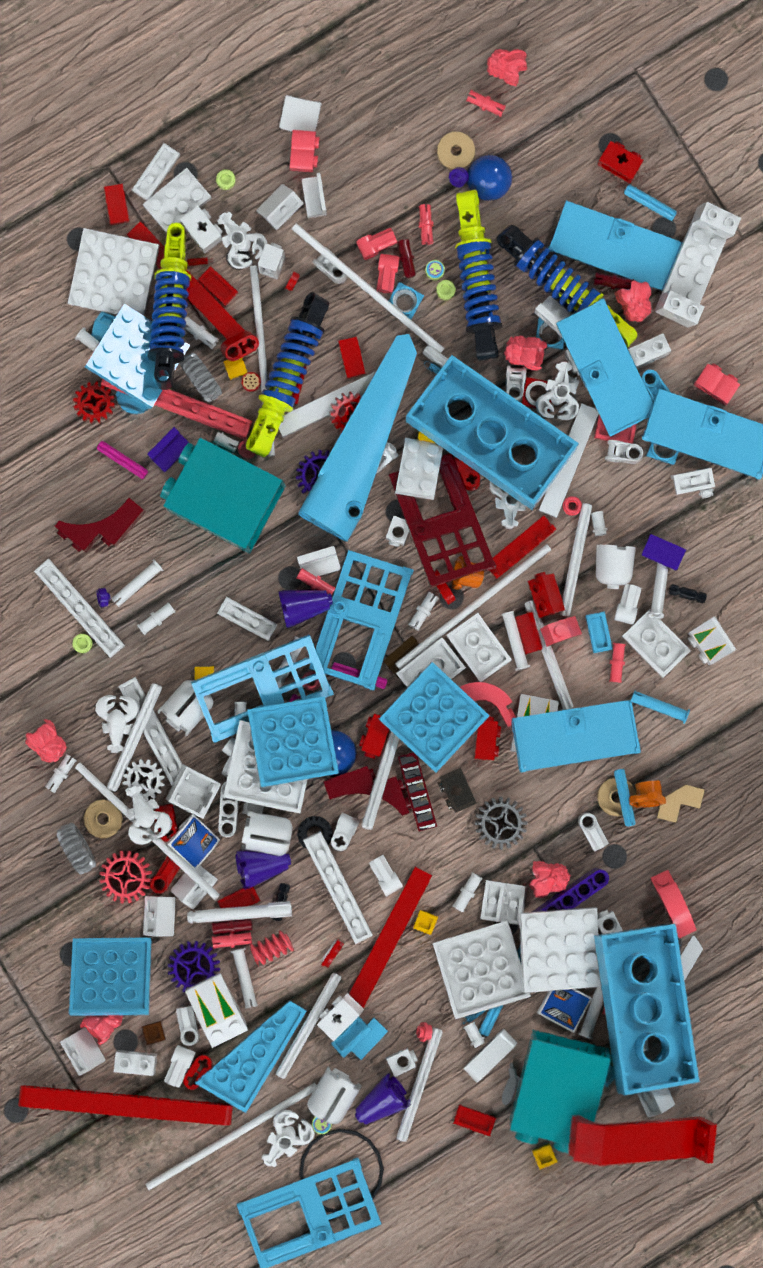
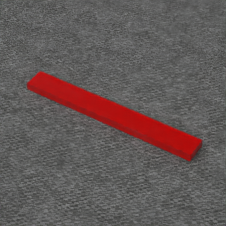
(197, 293)
(389, 936)

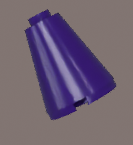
(303, 605)
(259, 867)
(382, 1101)

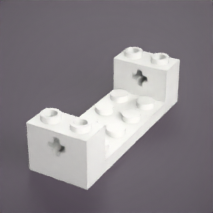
(695, 264)

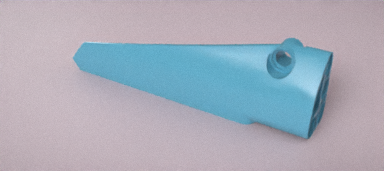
(354, 460)

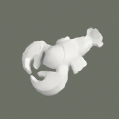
(240, 241)
(559, 394)
(508, 504)
(116, 720)
(145, 817)
(286, 1136)

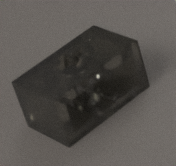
(458, 779)

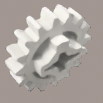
(151, 775)

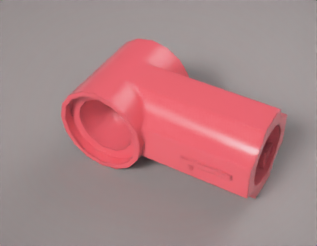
(372, 245)
(387, 269)

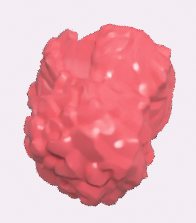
(507, 65)
(635, 301)
(525, 351)
(46, 742)
(548, 878)
(101, 1026)

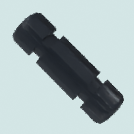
(687, 593)
(282, 896)

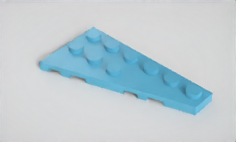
(247, 1066)

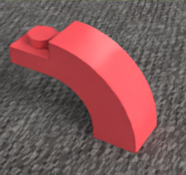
(487, 692)
(674, 903)

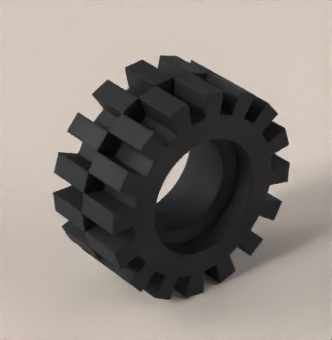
(314, 821)

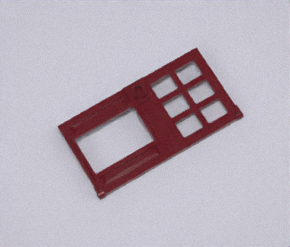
(444, 524)

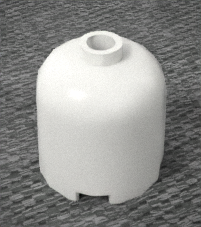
(614, 565)

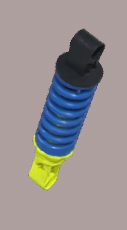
(474, 255)
(555, 277)
(170, 308)
(290, 365)

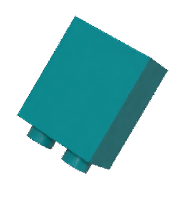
(222, 494)
(556, 1083)

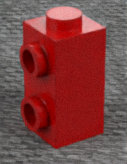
(546, 594)
(375, 739)
(486, 740)

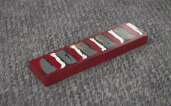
(417, 791)

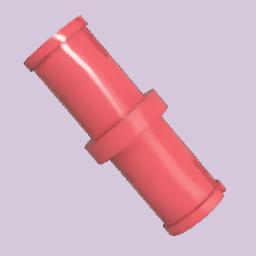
(486, 103)
(426, 224)
(314, 582)
(617, 662)
(231, 940)

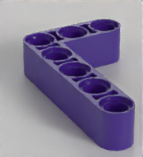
(573, 890)

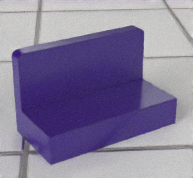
(168, 449)
(663, 552)

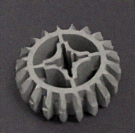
(201, 377)
(517, 828)
(76, 848)

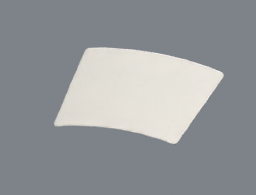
(299, 114)

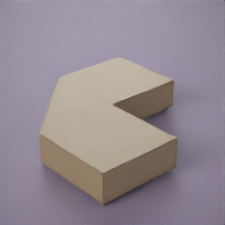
(684, 795)

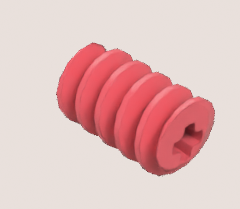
(271, 948)

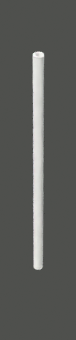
(367, 288)
(259, 333)
(473, 606)
(158, 841)
(230, 1137)

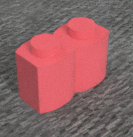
(303, 151)
(717, 384)

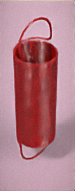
(198, 261)

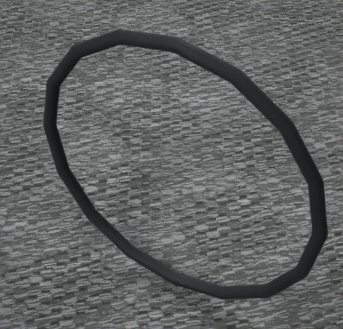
(350, 1132)

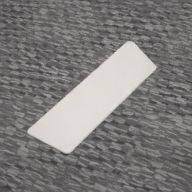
(690, 955)

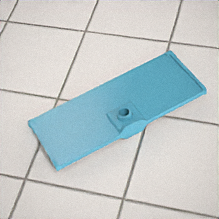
(614, 245)
(606, 367)
(706, 433)
(575, 735)

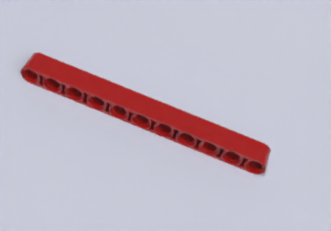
(125, 1105)

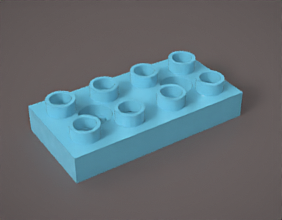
(491, 432)
(646, 1009)

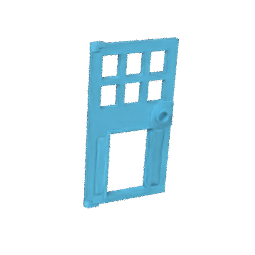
(365, 615)
(264, 679)
(314, 1212)

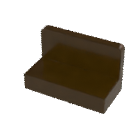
(400, 652)

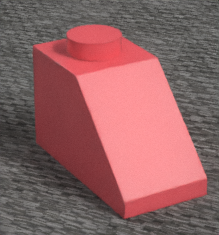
(560, 631)

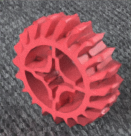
(124, 886)

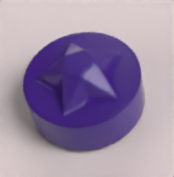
(458, 177)
(103, 597)

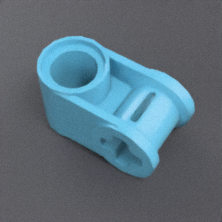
(653, 388)

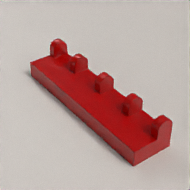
(522, 546)

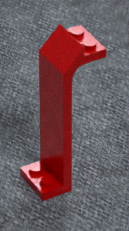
(641, 1140)

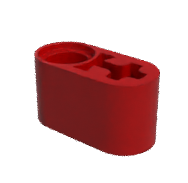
(245, 348)

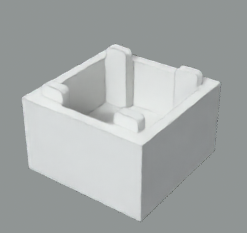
(193, 791)

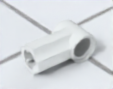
(626, 609)
(593, 833)
(387, 878)
(187, 1023)
(180, 1063)

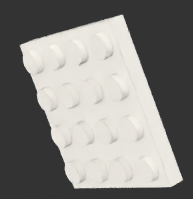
(112, 272)
(244, 781)
(559, 949)
(481, 969)

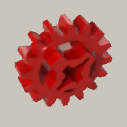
(101, 400)
(343, 415)

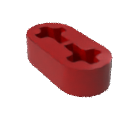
(445, 591)
(193, 1069)

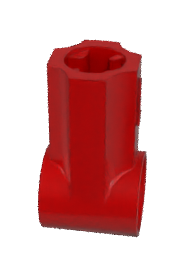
(166, 873)

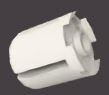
(178, 702)
(267, 834)
(333, 1096)

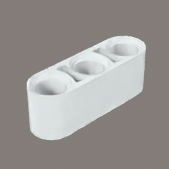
(225, 818)
(490, 1055)

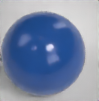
(489, 177)
(345, 752)

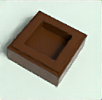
(153, 1033)

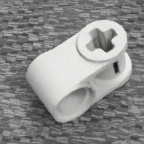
(328, 268)
(515, 380)
(622, 452)
(345, 828)

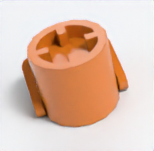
(473, 580)
(648, 795)

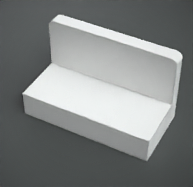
(314, 196)
(280, 206)
(551, 312)
(693, 480)
(320, 562)
(189, 891)
(159, 916)
(82, 1051)
(656, 1101)

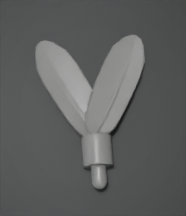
(511, 1085)

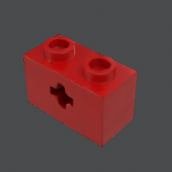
(628, 168)

